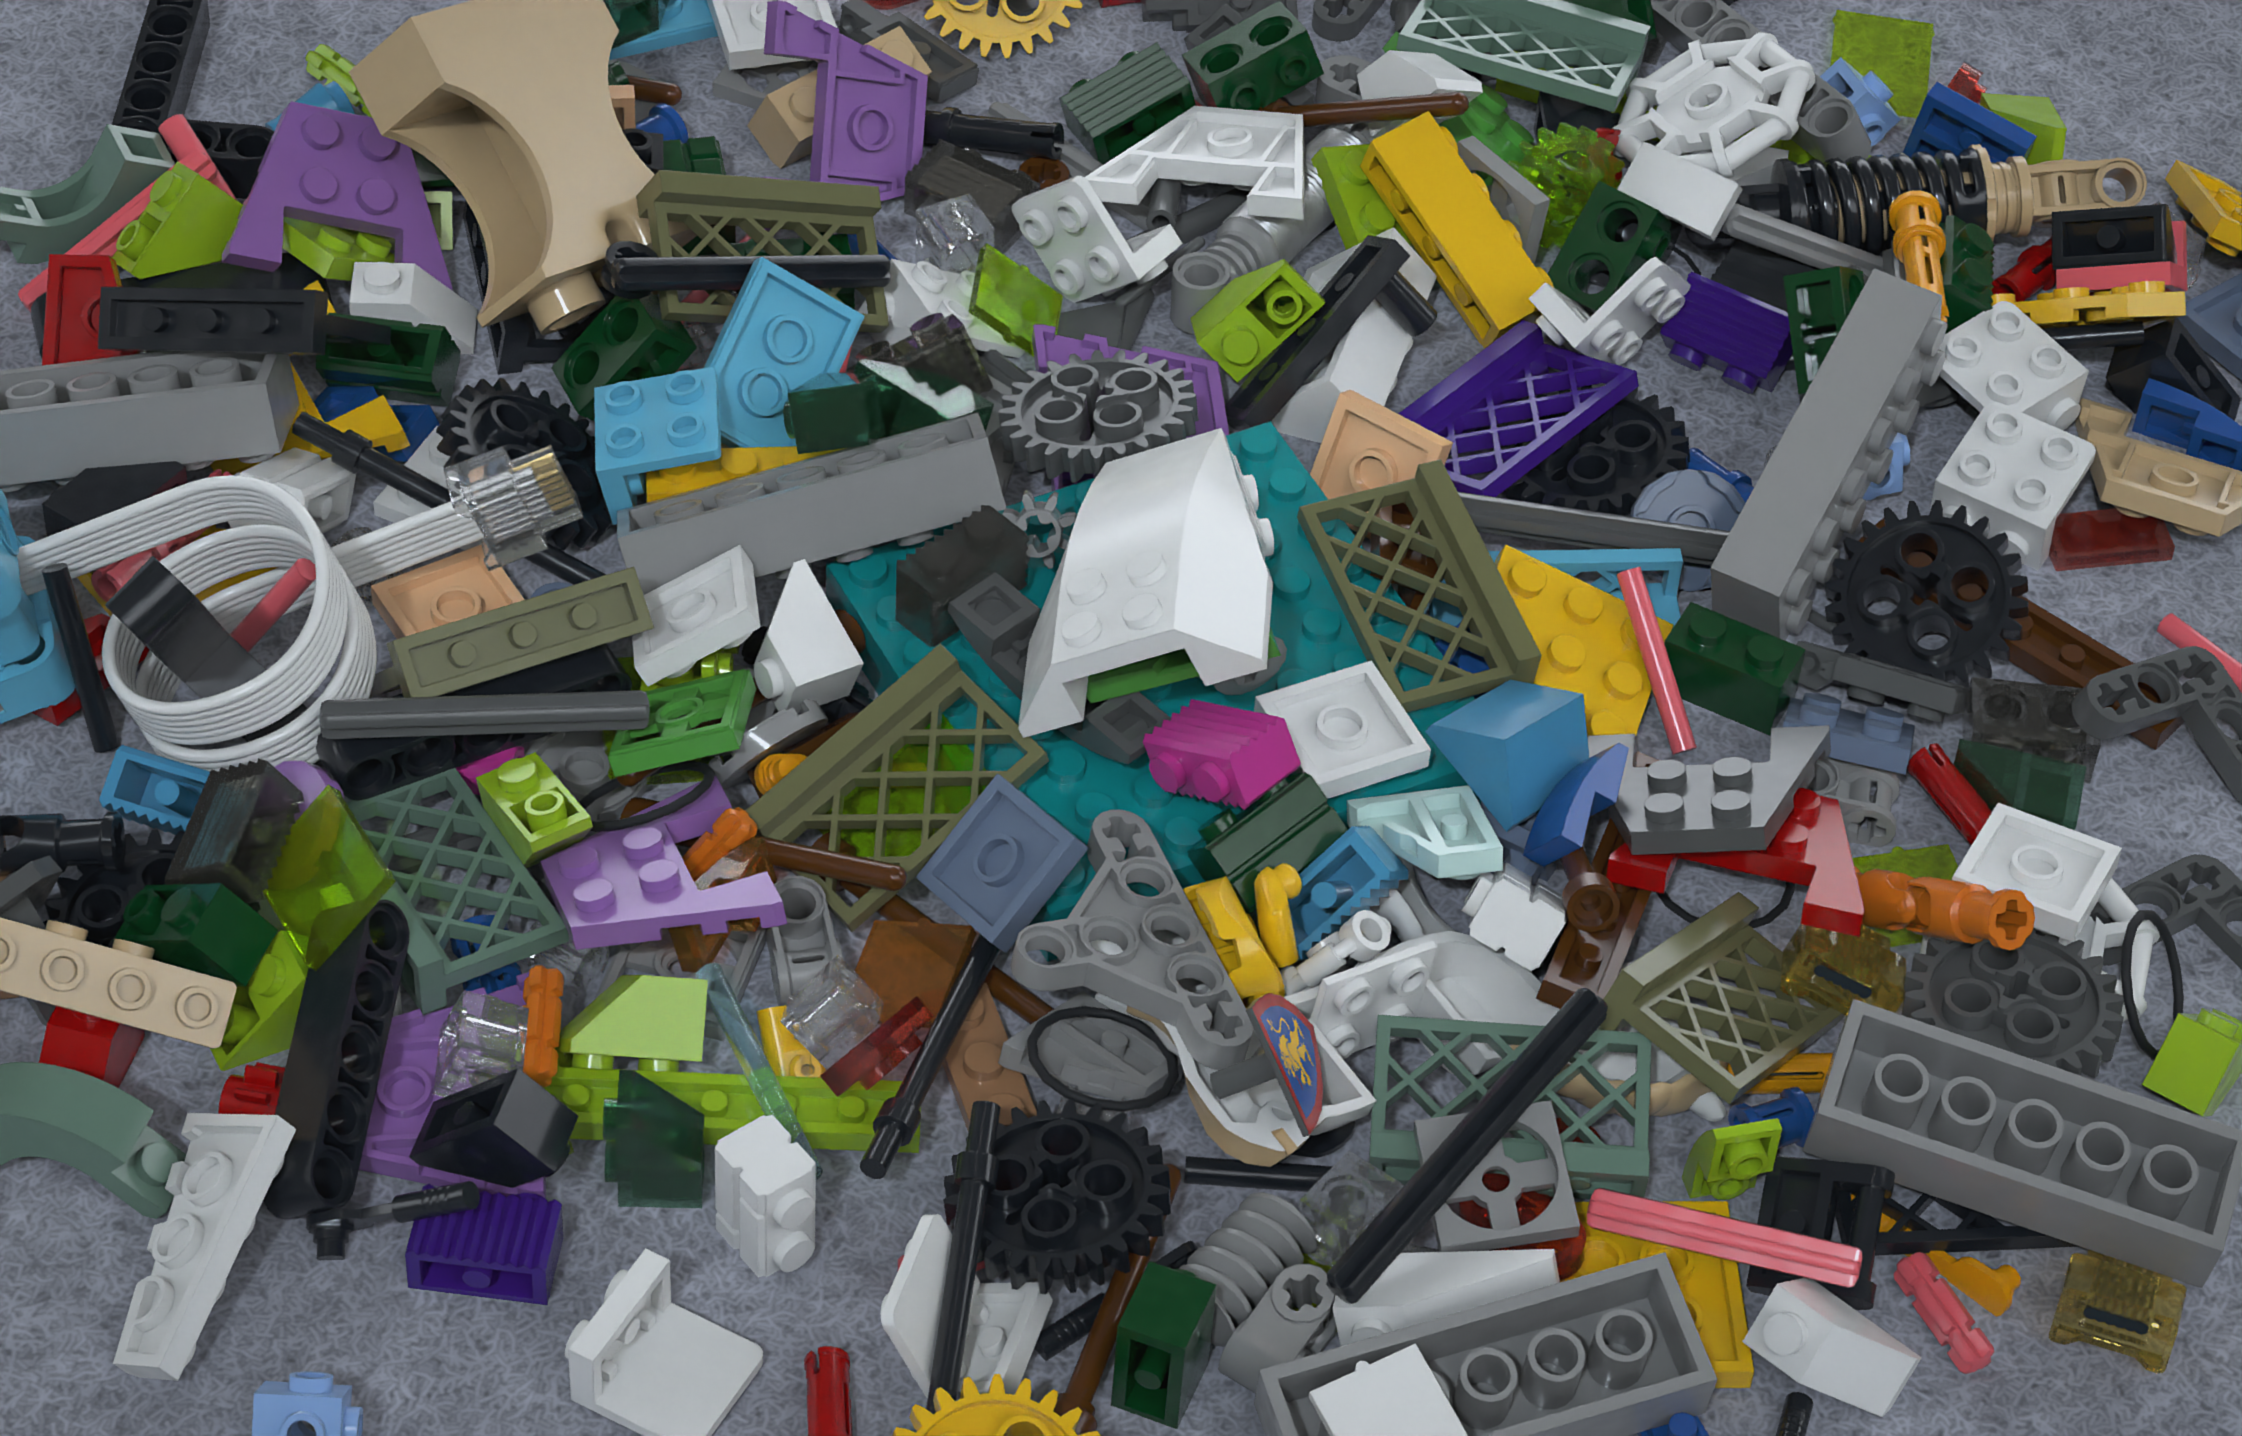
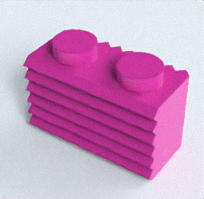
(1221, 753)

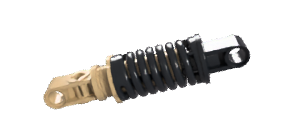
(1854, 196)

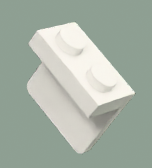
(1084, 244)
(926, 290)
(1617, 327)
(2013, 363)
(2016, 476)
(1000, 1322)
(656, 1361)

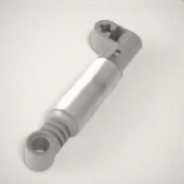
(1257, 241)

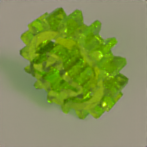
(1579, 169)

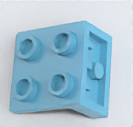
(653, 428)

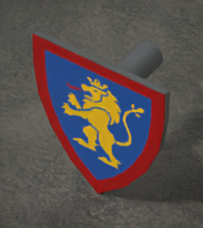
(1285, 1053)

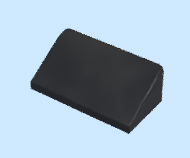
(2112, 236)

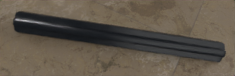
(1466, 1146)

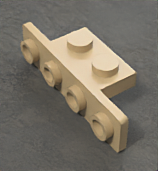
(113, 982)

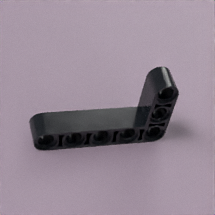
(162, 82)
(186, 636)

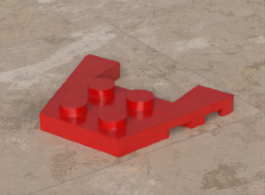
(1805, 851)

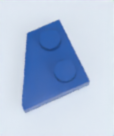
(1957, 122)

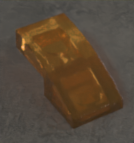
(745, 860)

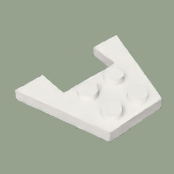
(1216, 146)

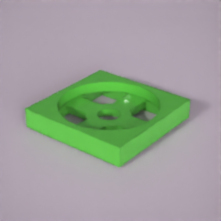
(701, 700)

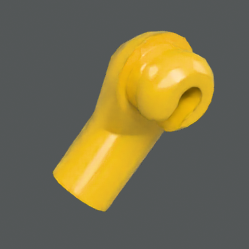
(782, 1049)

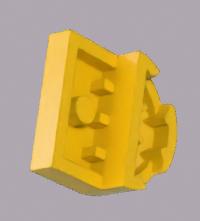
(1235, 939)

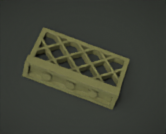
(752, 206)
(1462, 562)
(516, 637)
(870, 742)
(1690, 966)

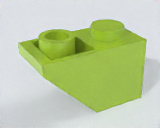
(180, 226)
(1254, 316)
(532, 809)
(265, 1009)
(640, 1018)
(2198, 1061)

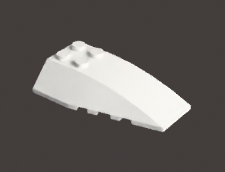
(1148, 570)

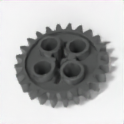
(1060, 410)
(2021, 1000)

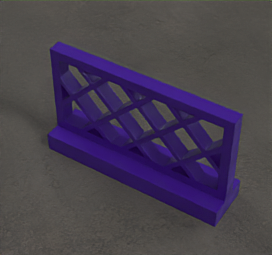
(1486, 395)

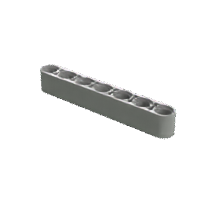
(1826, 117)

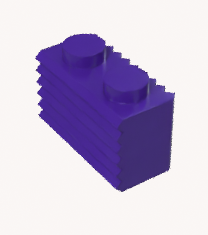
(1730, 334)
(493, 1251)

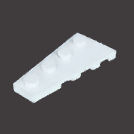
(210, 1217)

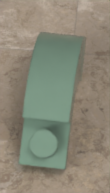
(65, 213)
(89, 1127)

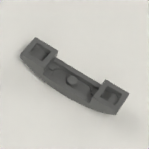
(999, 628)

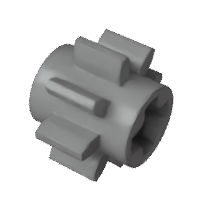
(1046, 514)

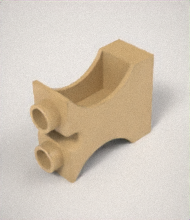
(528, 133)

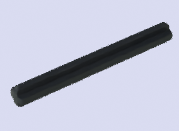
(731, 271)

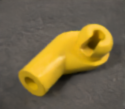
(1274, 917)

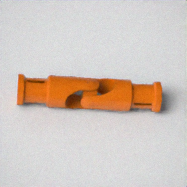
(1945, 908)

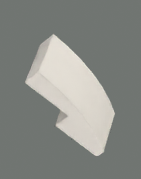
(1680, 189)

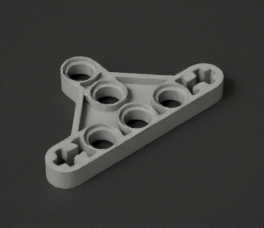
(1147, 968)

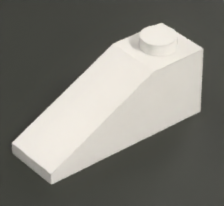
(1440, 1284)

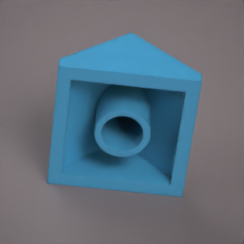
(1515, 745)

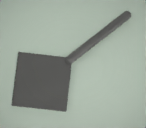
(1109, 318)

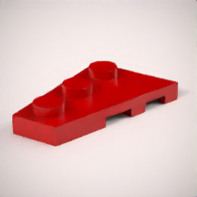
(74, 307)

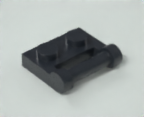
(1803, 1199)

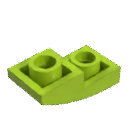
(1730, 1158)

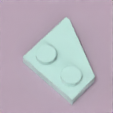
(1434, 830)

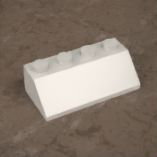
(1362, 359)

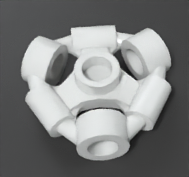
(1358, 938)

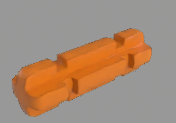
(729, 831)
(542, 996)

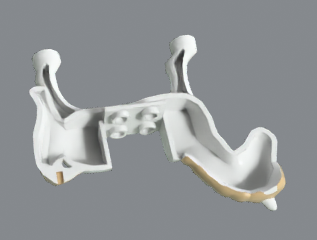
(1427, 977)

